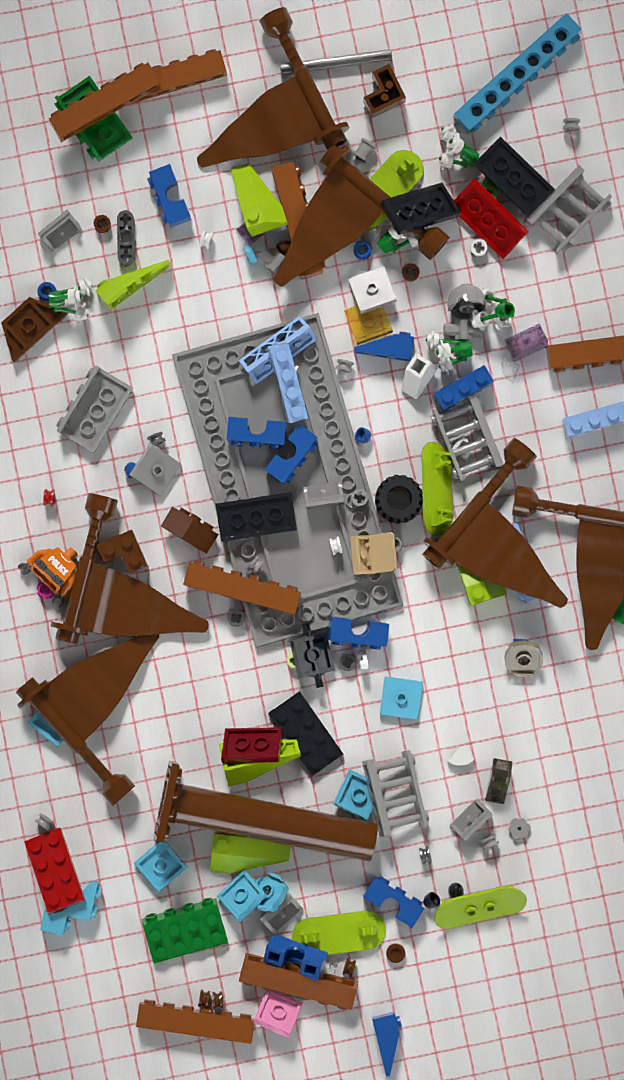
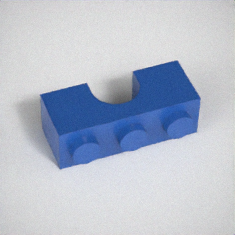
(174, 212)
(463, 387)
(273, 435)
(283, 469)
(374, 635)
(409, 908)
(284, 950)

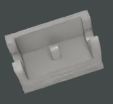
(59, 231)
(323, 495)
(471, 819)
(282, 915)

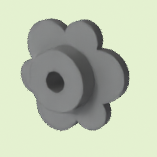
(525, 828)

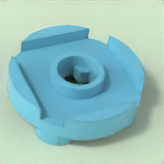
(278, 892)

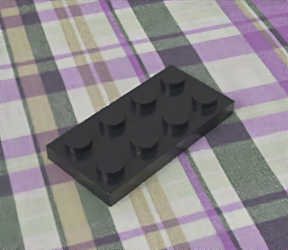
(514, 176)
(420, 208)
(256, 516)
(302, 724)

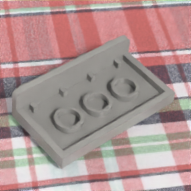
(94, 409)

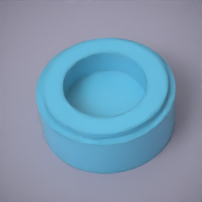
(250, 254)

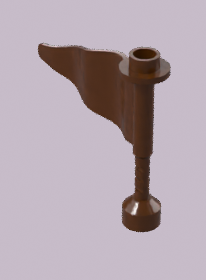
(282, 115)
(339, 215)
(490, 545)
(597, 557)
(114, 602)
(85, 697)

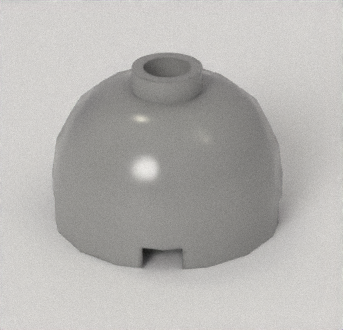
(465, 300)

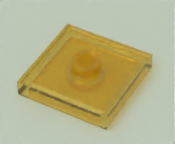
(369, 324)

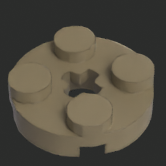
(520, 649)

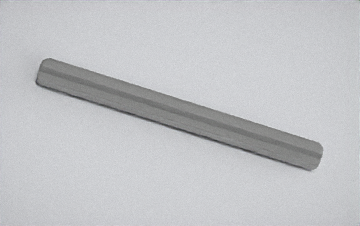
(341, 61)

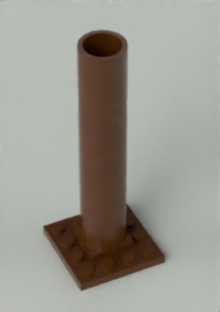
(261, 820)

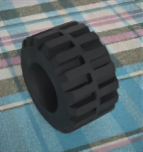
(411, 487)

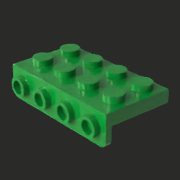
(102, 137)
(184, 930)

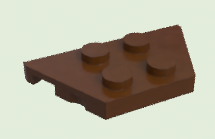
(29, 325)

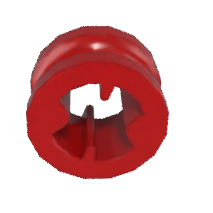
(48, 497)

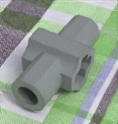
(272, 260)
(461, 330)

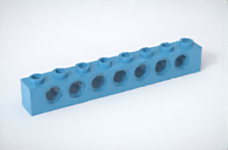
(564, 26)

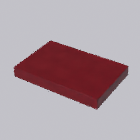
(251, 745)

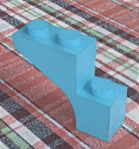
(85, 910)

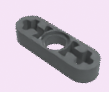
(121, 252)

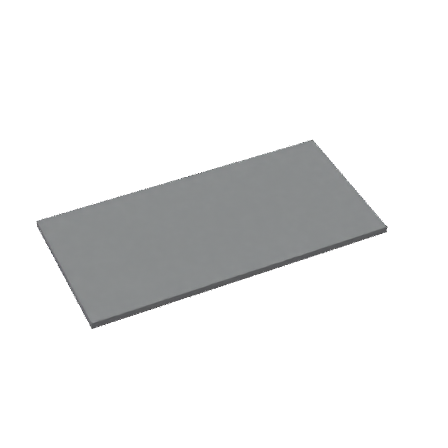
(220, 388)

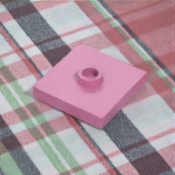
(278, 1012)

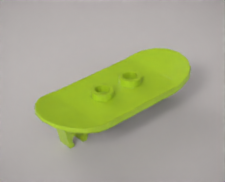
(398, 175)
(436, 488)
(480, 906)
(341, 932)

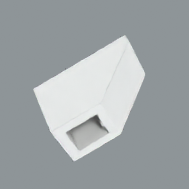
(417, 376)

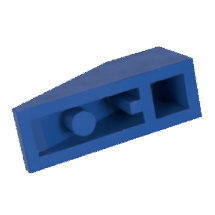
(393, 347)
(387, 1035)

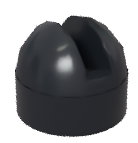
(452, 887)
(431, 900)

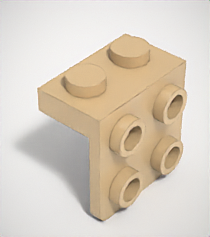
(373, 553)

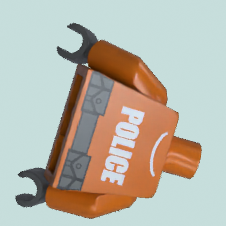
(54, 569)

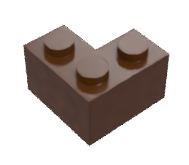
(388, 94)
(190, 529)
(126, 546)

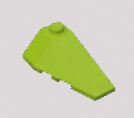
(258, 204)
(122, 287)
(479, 589)
(244, 772)
(238, 853)

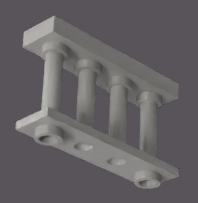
(564, 192)
(478, 423)
(376, 789)

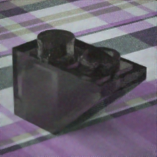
(498, 781)

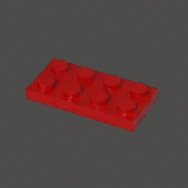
(489, 219)
(54, 870)

